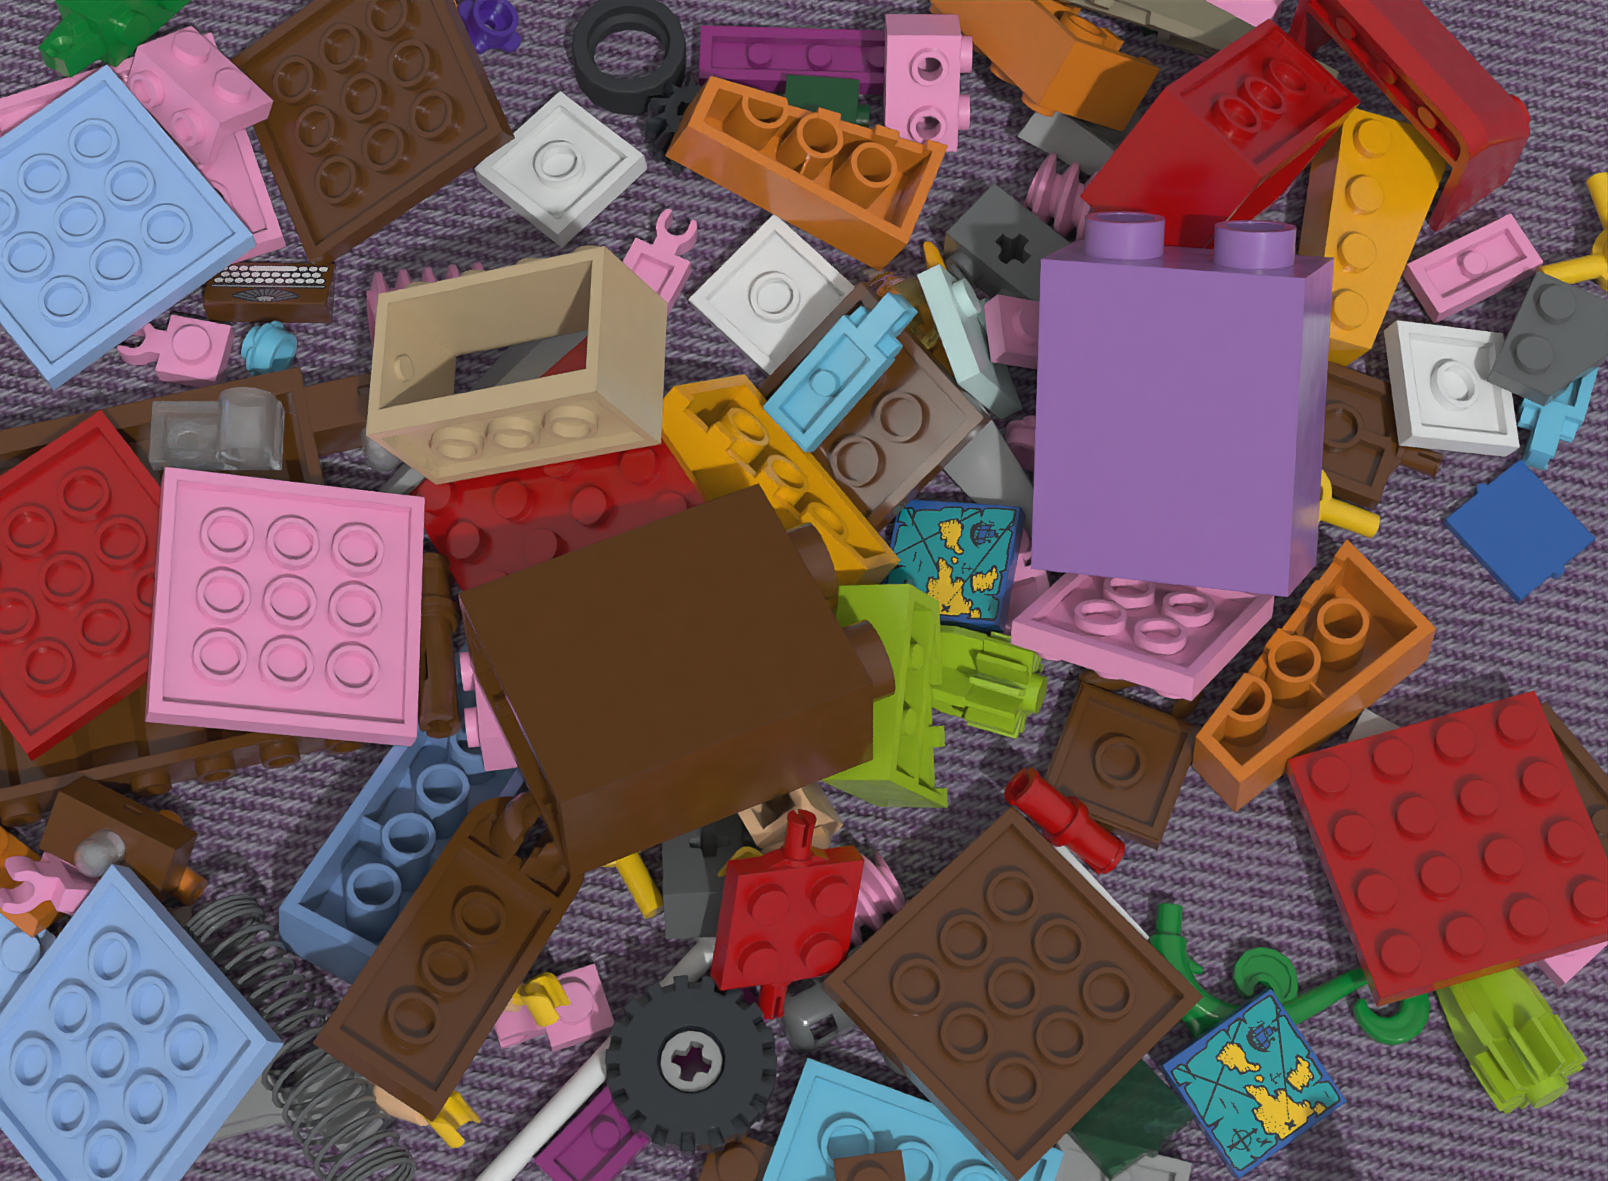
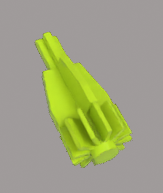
(988, 681)
(1511, 1039)

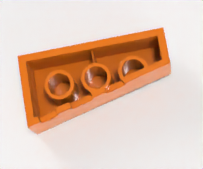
(1055, 57)
(810, 167)
(1315, 676)

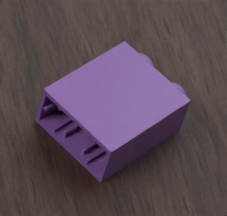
(1181, 406)

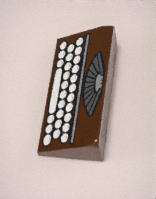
(271, 293)

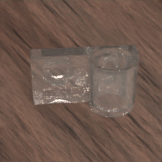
(227, 434)

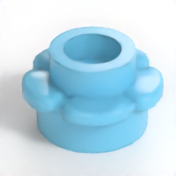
(268, 349)

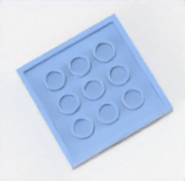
(101, 227)
(125, 1045)

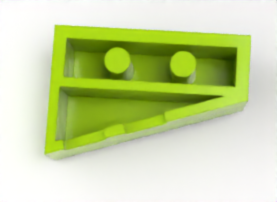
(902, 723)

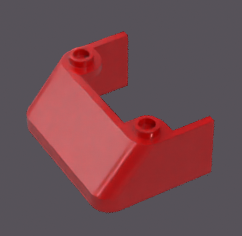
(1432, 85)

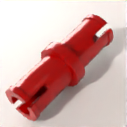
(1064, 821)

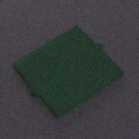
(1130, 1122)

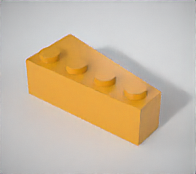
(1366, 212)
(737, 444)

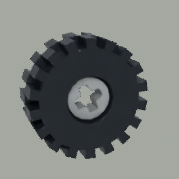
(715, 1104)

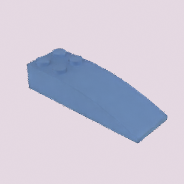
(388, 846)

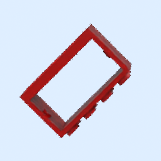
(1225, 138)

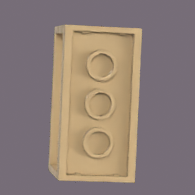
(528, 422)

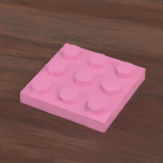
(1142, 629)

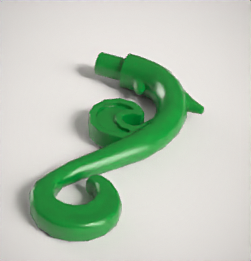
(1277, 973)

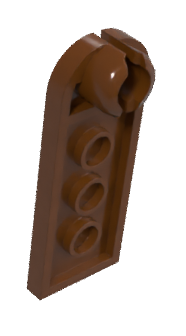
(453, 957)

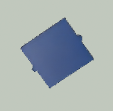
(1519, 531)

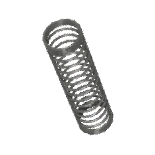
(240, 904)

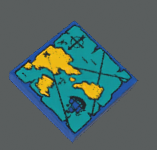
(961, 558)
(1252, 1083)

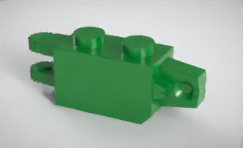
(103, 31)

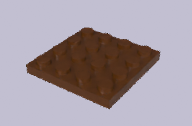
(369, 113)
(1011, 994)

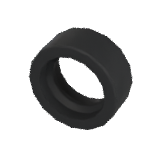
(614, 16)

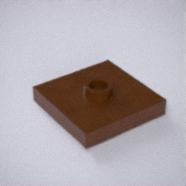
(1123, 763)

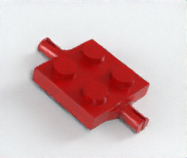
(786, 915)

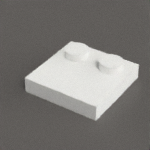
(561, 169)
(770, 295)
(1444, 391)

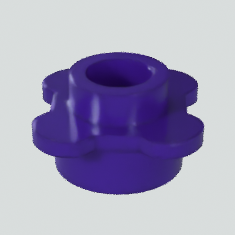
(499, 16)

